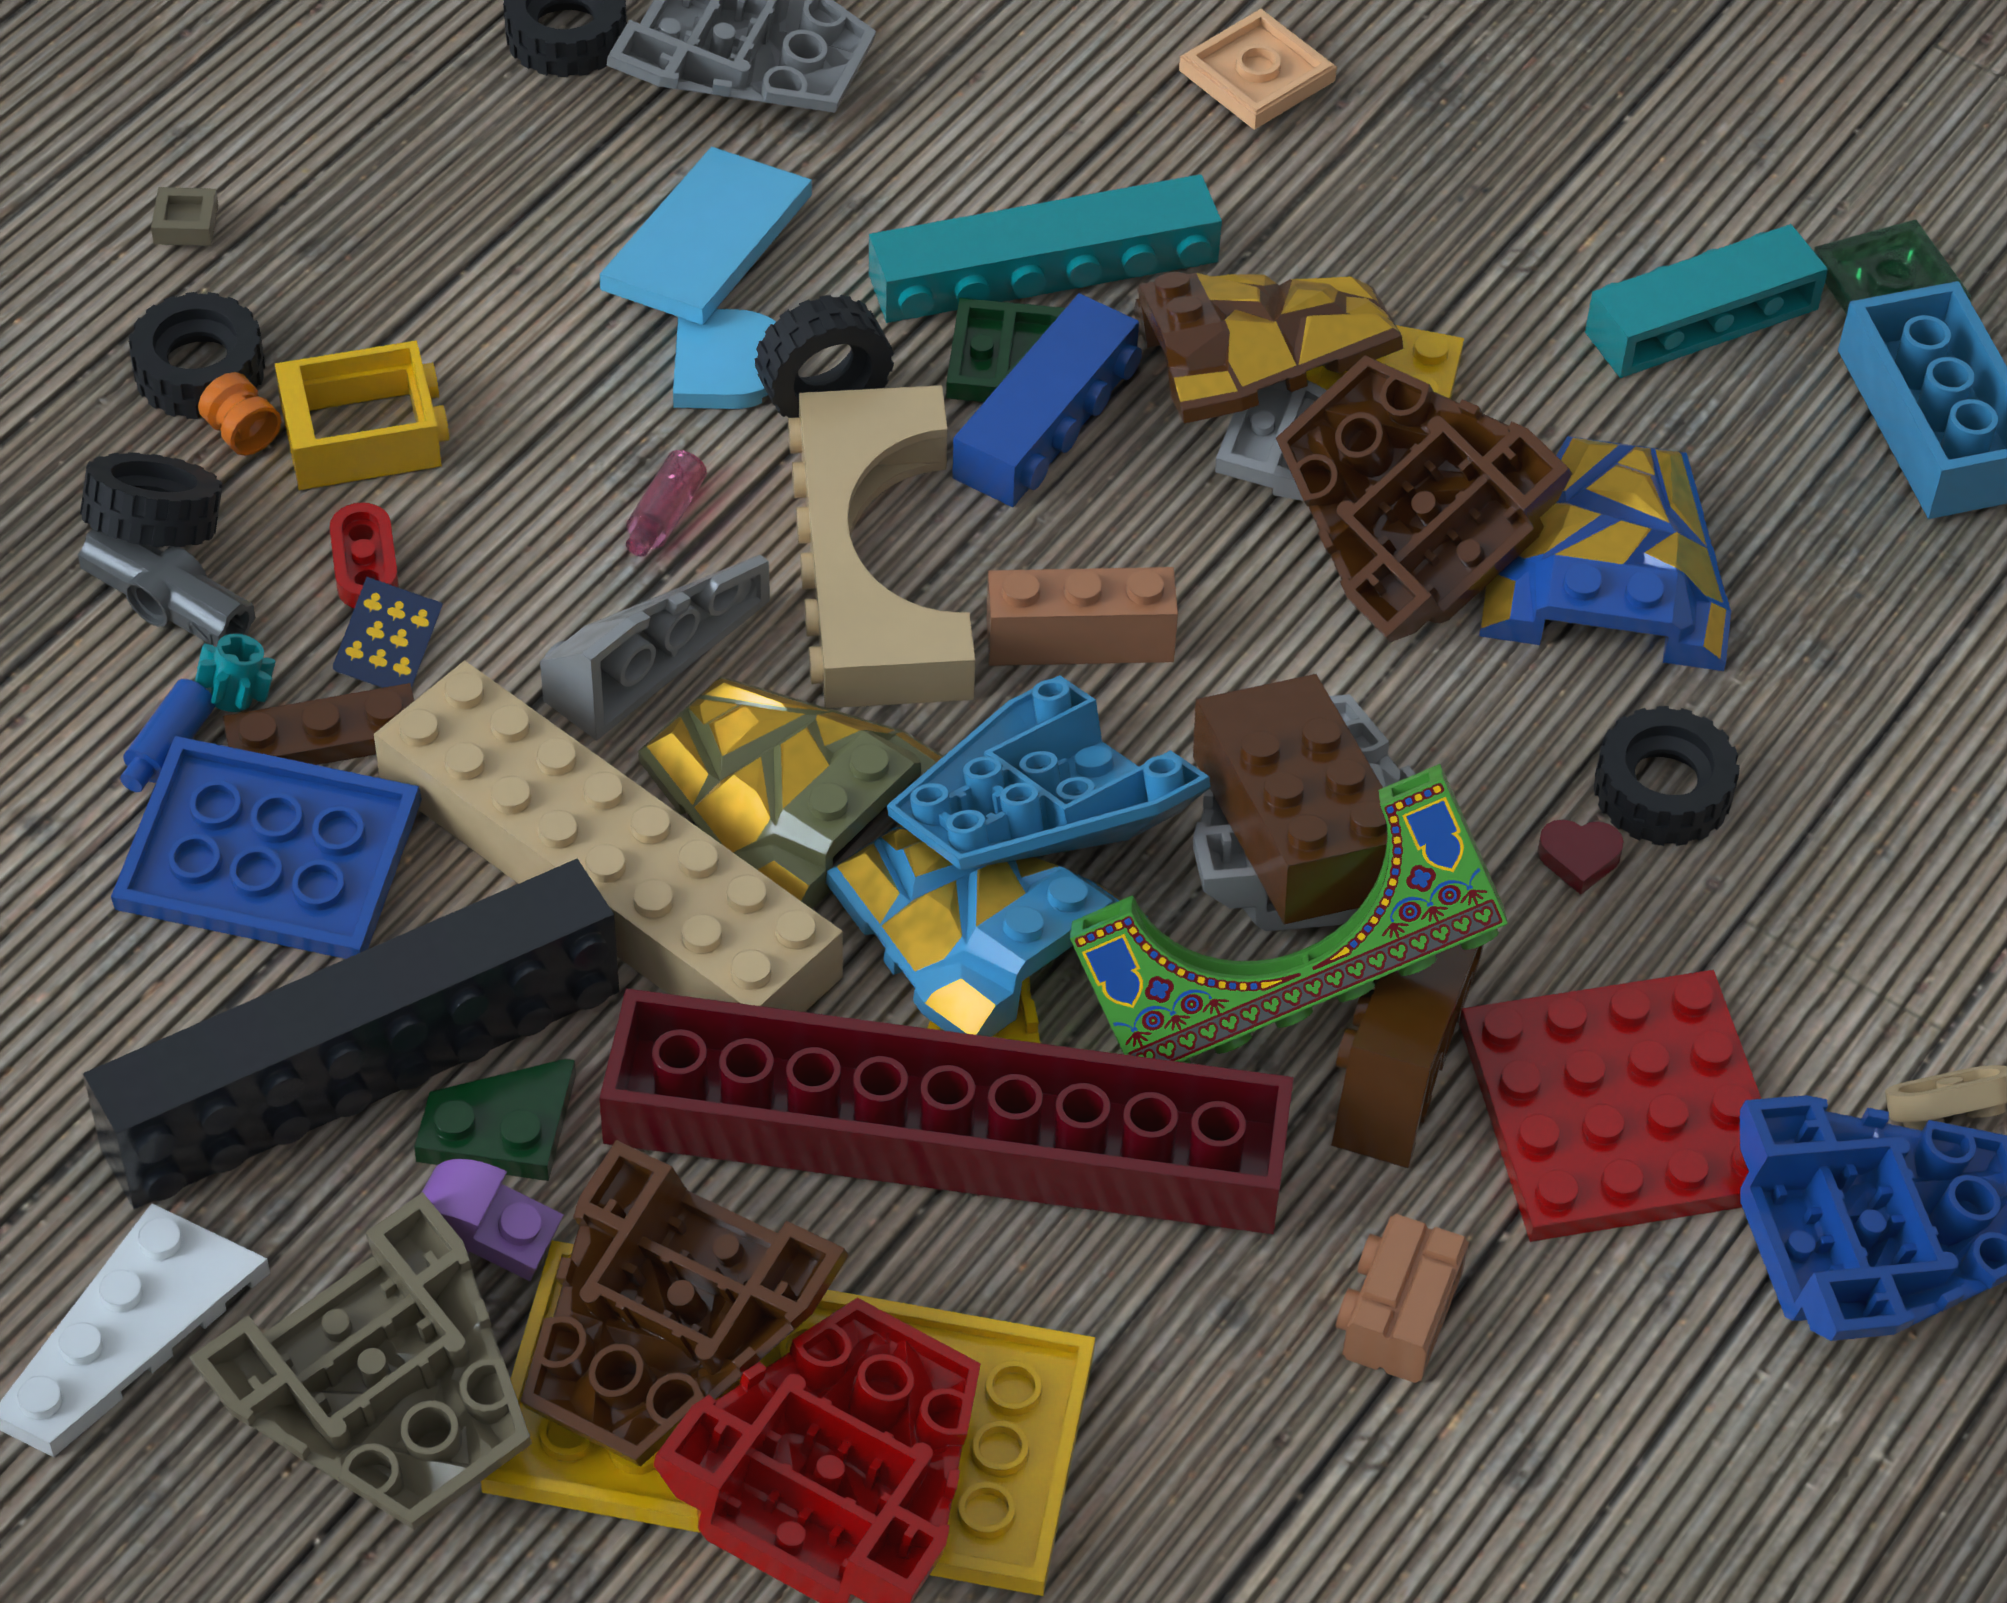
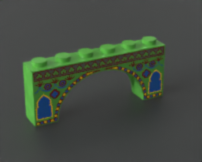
(1183, 1003)

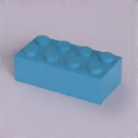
(1933, 393)

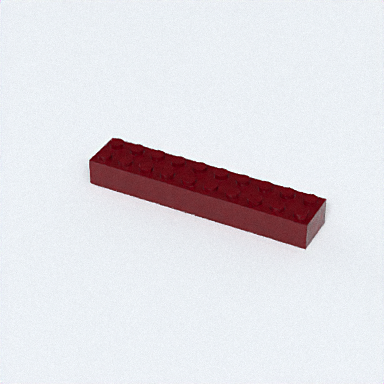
(947, 1110)

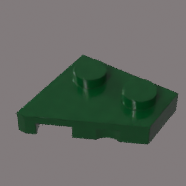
(990, 343)
(500, 1120)

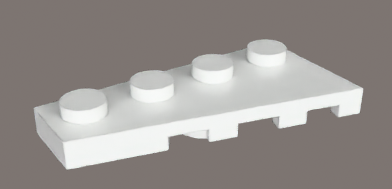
(126, 1322)

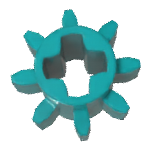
(235, 672)

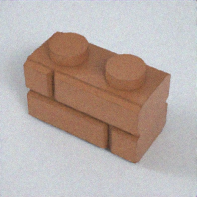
(1403, 1298)

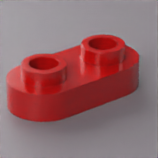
(361, 549)

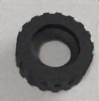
(563, 50)
(188, 321)
(811, 329)
(151, 499)
(1659, 815)

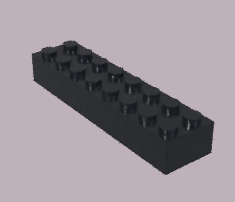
(353, 1033)

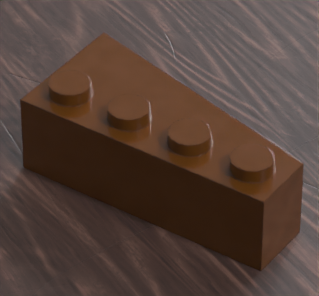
(1398, 1055)

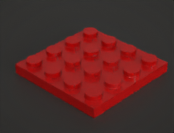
(1615, 1102)

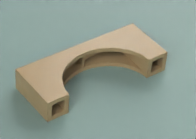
(870, 639)

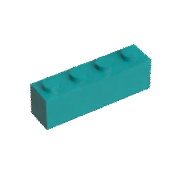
(1705, 300)

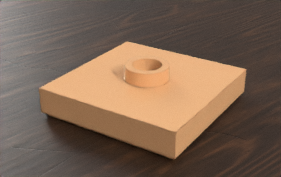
(1257, 68)

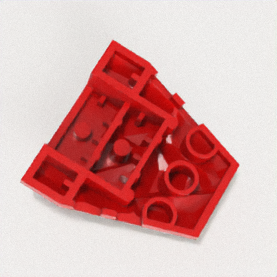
(832, 1458)

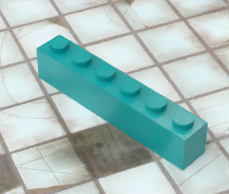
(1044, 247)

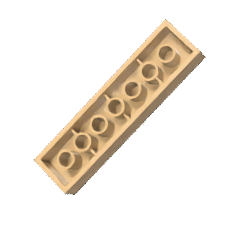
(539, 798)

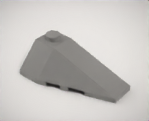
(634, 653)

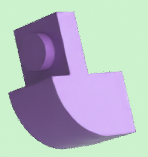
(491, 1216)

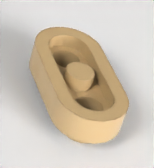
(1972, 1091)

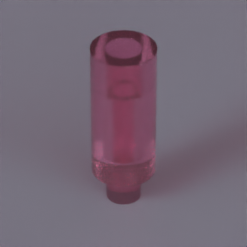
(664, 502)

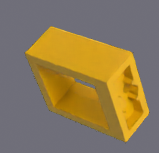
(354, 379)

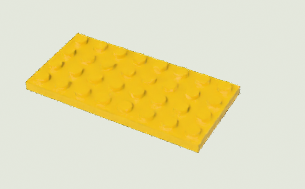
(1009, 1466)

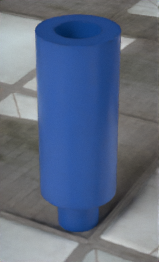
(178, 715)

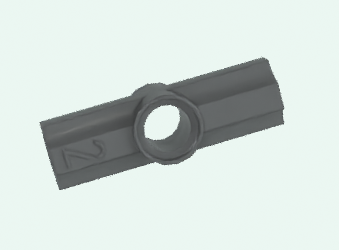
(166, 587)

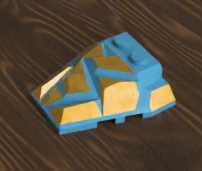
(962, 932)

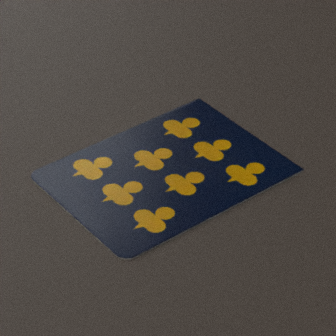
(386, 635)

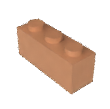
(1081, 616)

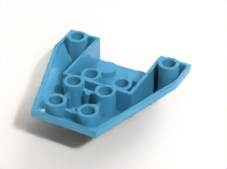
(1041, 785)

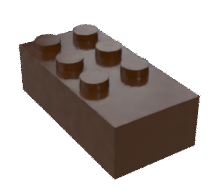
(1294, 794)

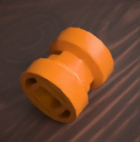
(236, 410)

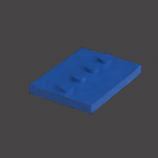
(267, 848)

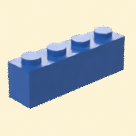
(1046, 400)

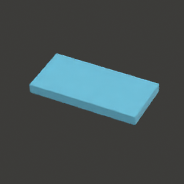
(706, 235)

